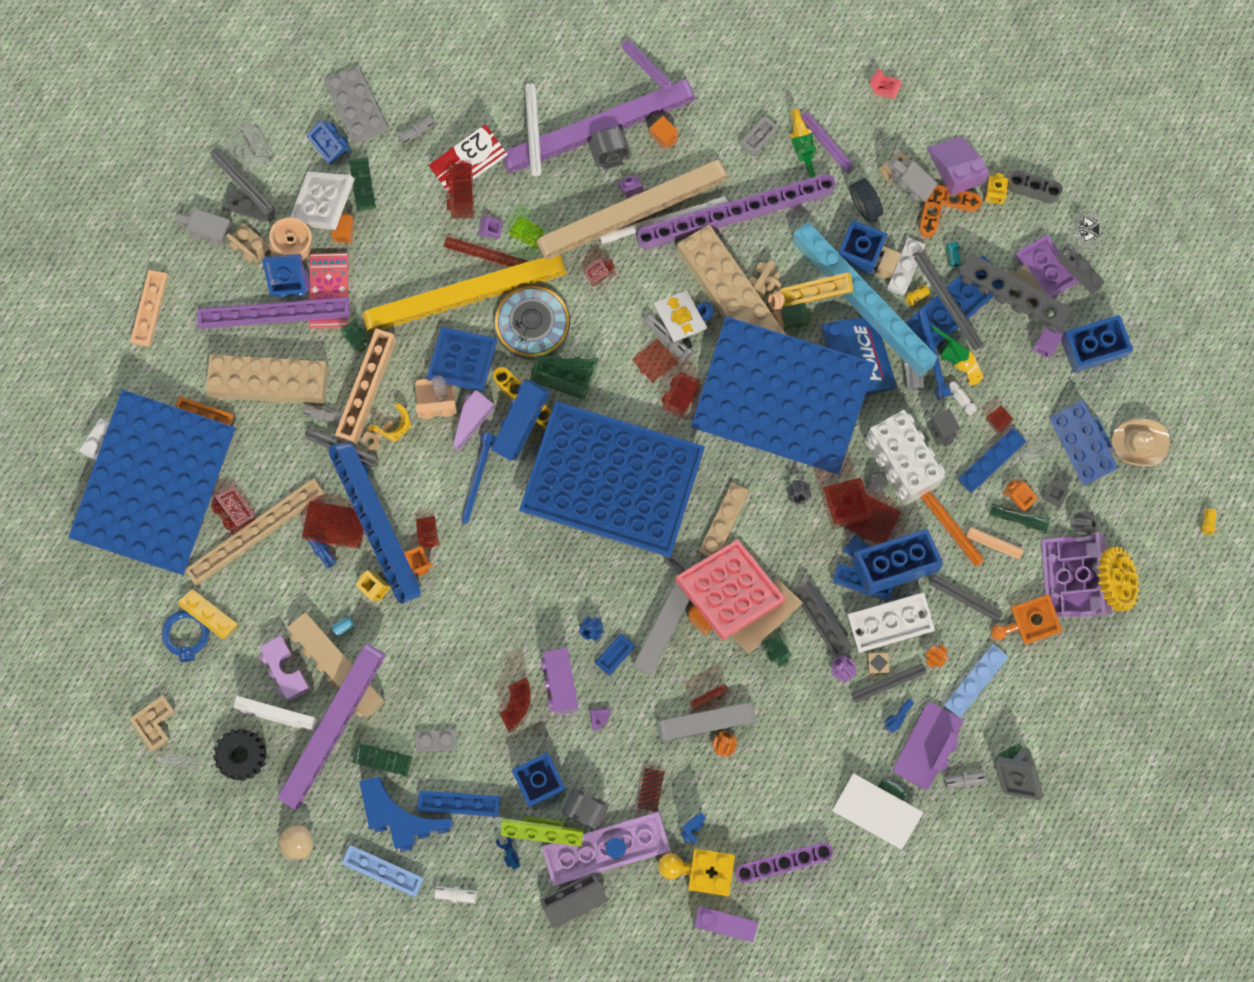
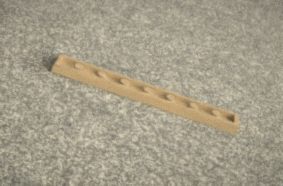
(254, 531)

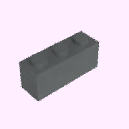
(573, 900)

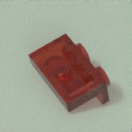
(232, 509)

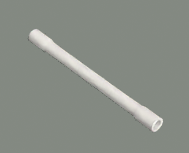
(634, 228)

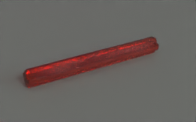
(483, 253)

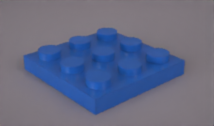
(462, 358)

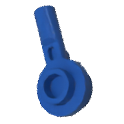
(894, 722)

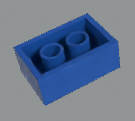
(1096, 343)

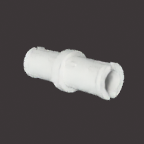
(456, 894)

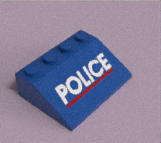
(862, 341)

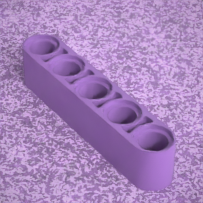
(792, 857)

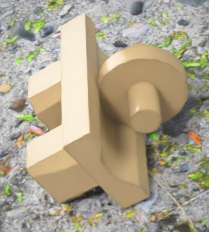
(767, 280)

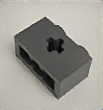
(943, 428)

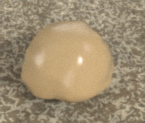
(295, 842)

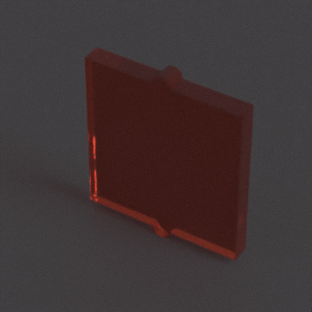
(654, 361)

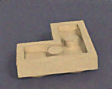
(148, 722)

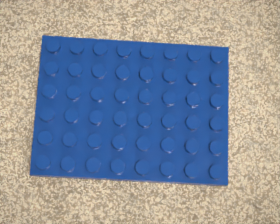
(782, 395)
(612, 479)
(152, 482)

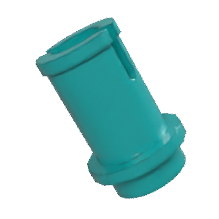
(953, 254)

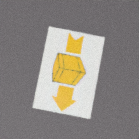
(680, 316)

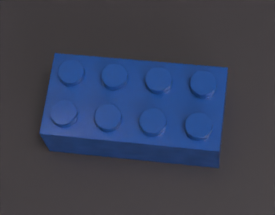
(897, 561)

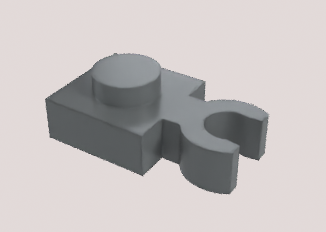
(1057, 491)

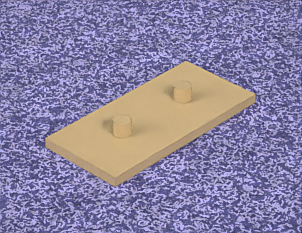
(759, 630)

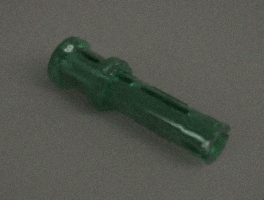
(1028, 520)

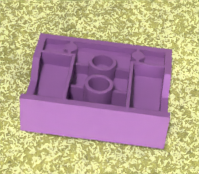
(1072, 575)

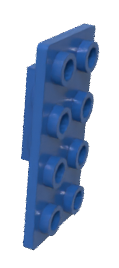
(1084, 442)

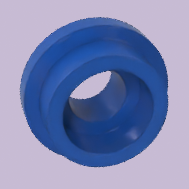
(705, 310)

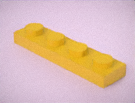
(818, 289)

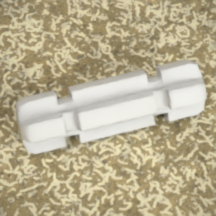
(962, 398)

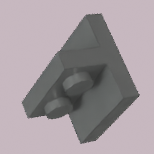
(1020, 775)

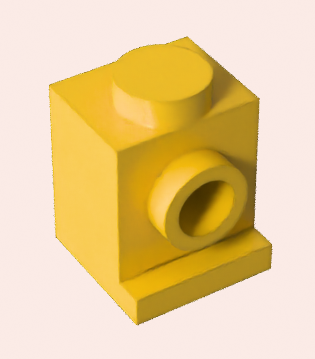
(995, 194)
(375, 592)

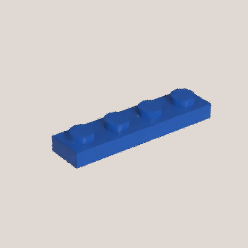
(991, 460)
(458, 803)

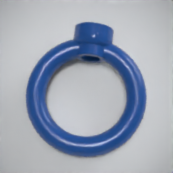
(187, 653)

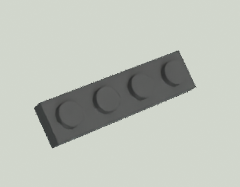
(823, 620)

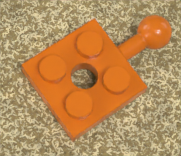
(1030, 632)

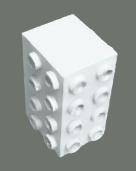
(904, 457)

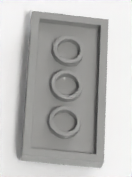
(356, 105)

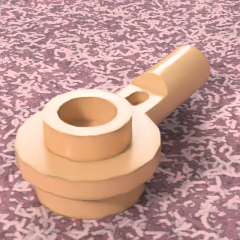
(776, 302)

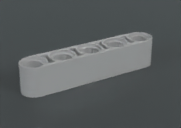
(662, 631)
(706, 721)

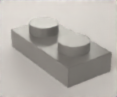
(759, 136)
(436, 741)

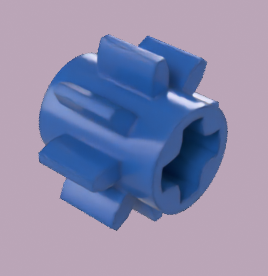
(591, 628)

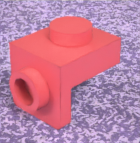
(885, 85)

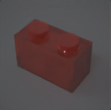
(681, 394)

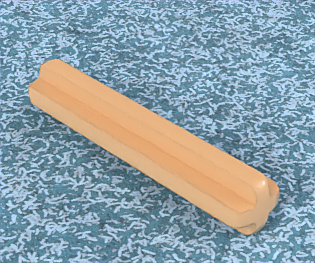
(995, 543)

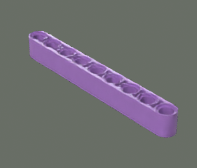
(331, 726)

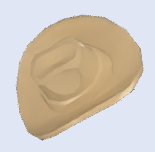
(1141, 442)

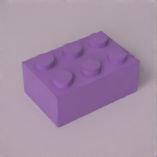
(559, 682)

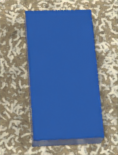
(615, 654)

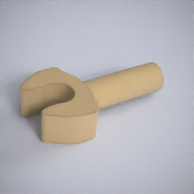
(376, 436)

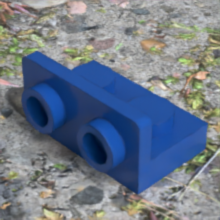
(328, 141)
(693, 824)

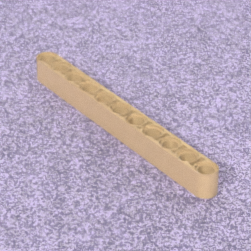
(632, 209)

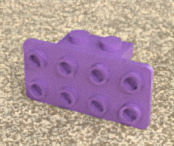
(928, 746)

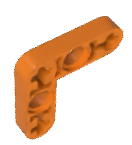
(943, 199)

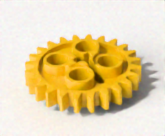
(1118, 579)

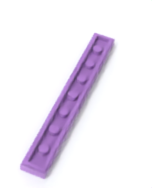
(273, 313)

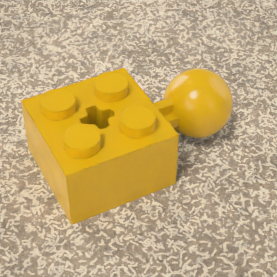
(672, 866)

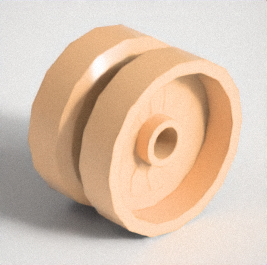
(290, 237)

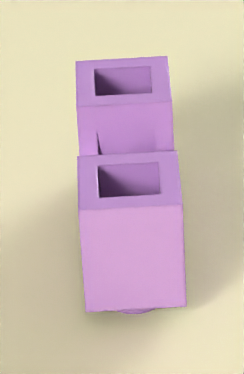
(274, 654)

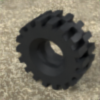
(253, 762)

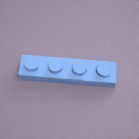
(976, 681)
(382, 871)

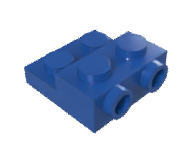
(286, 275)

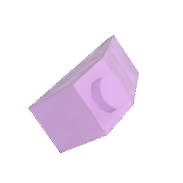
(473, 414)

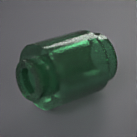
(893, 787)

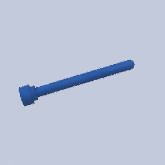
(942, 389)
(486, 443)

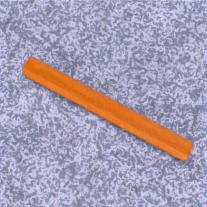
(952, 528)

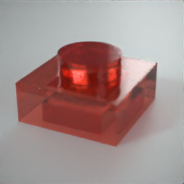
(999, 419)

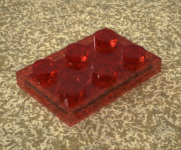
(880, 524)
(333, 525)

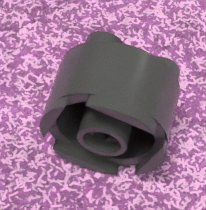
(609, 148)
(585, 808)

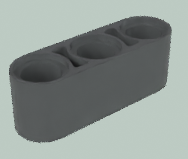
(1043, 185)

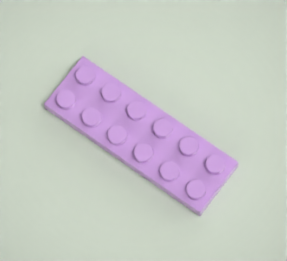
(642, 837)

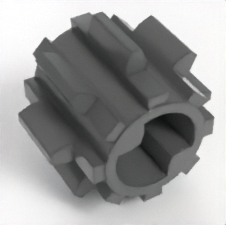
(798, 492)
(1084, 523)

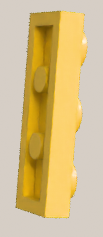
(207, 614)

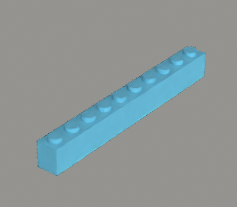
(866, 300)

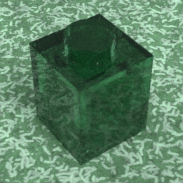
(795, 316)

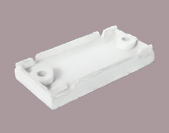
(890, 622)
(276, 714)

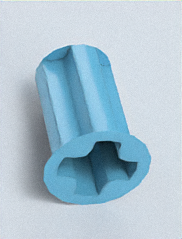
(343, 625)

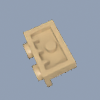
(249, 243)

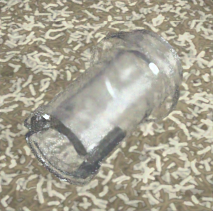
(438, 384)

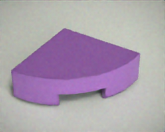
(599, 718)

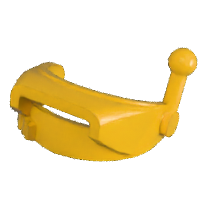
(404, 426)

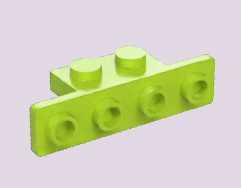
(542, 830)

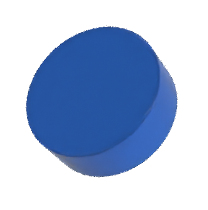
(615, 848)

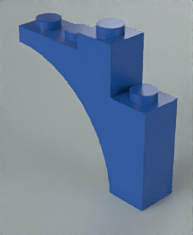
(404, 827)

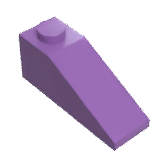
(725, 924)

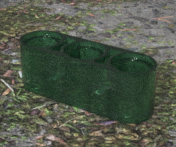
(362, 184)
(382, 759)

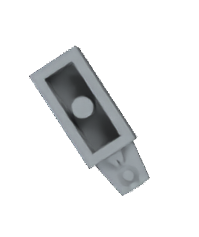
(912, 179)
(206, 226)

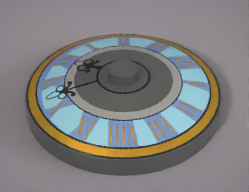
(532, 322)

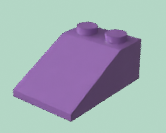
(958, 165)

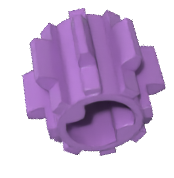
(843, 668)

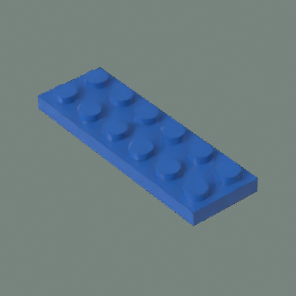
(968, 300)

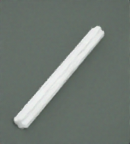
(533, 132)

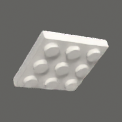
(322, 199)

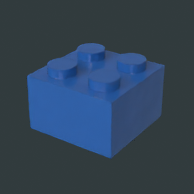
(862, 246)
(538, 780)

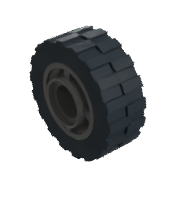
(866, 199)

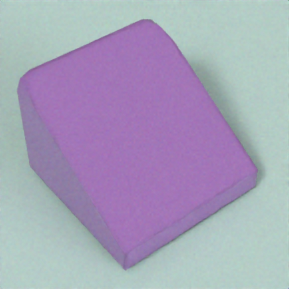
(490, 227)

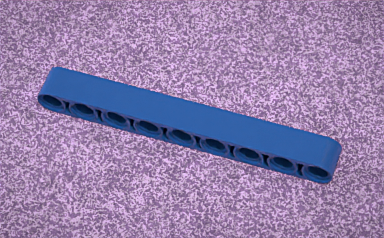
(374, 522)

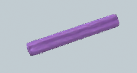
(646, 65)
(827, 142)

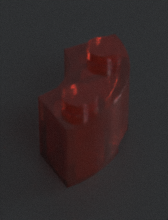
(461, 190)
(518, 706)

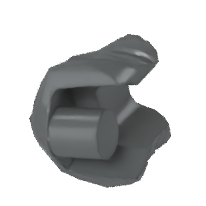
(876, 482)

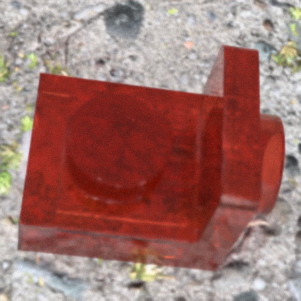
(599, 271)
(427, 532)

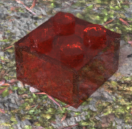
(846, 503)

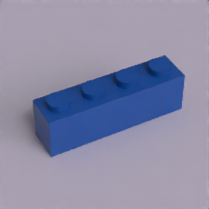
(520, 420)

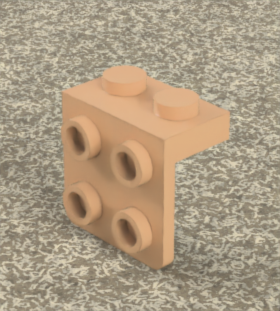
(428, 406)

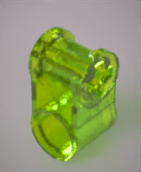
(525, 231)

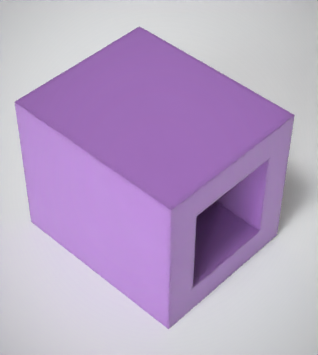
(1047, 343)

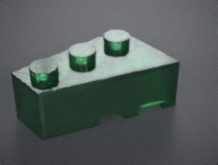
(565, 375)

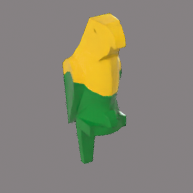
(803, 141)
(961, 358)

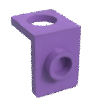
(631, 186)

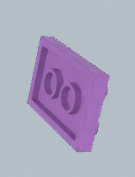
(1043, 264)

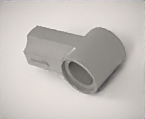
(913, 381)

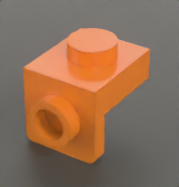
(418, 561)

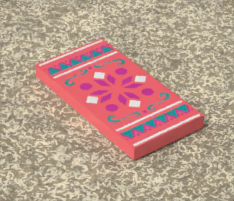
(329, 280)

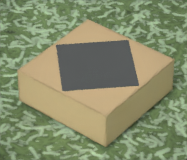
(878, 663)

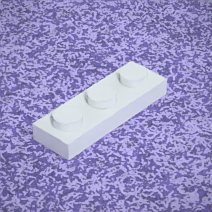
(905, 267)

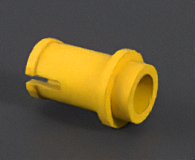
(914, 297)
(1209, 521)

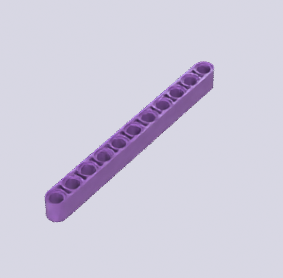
(622, 116)
(742, 205)

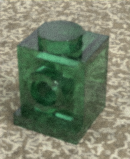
(355, 337)
(777, 651)

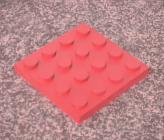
(730, 589)

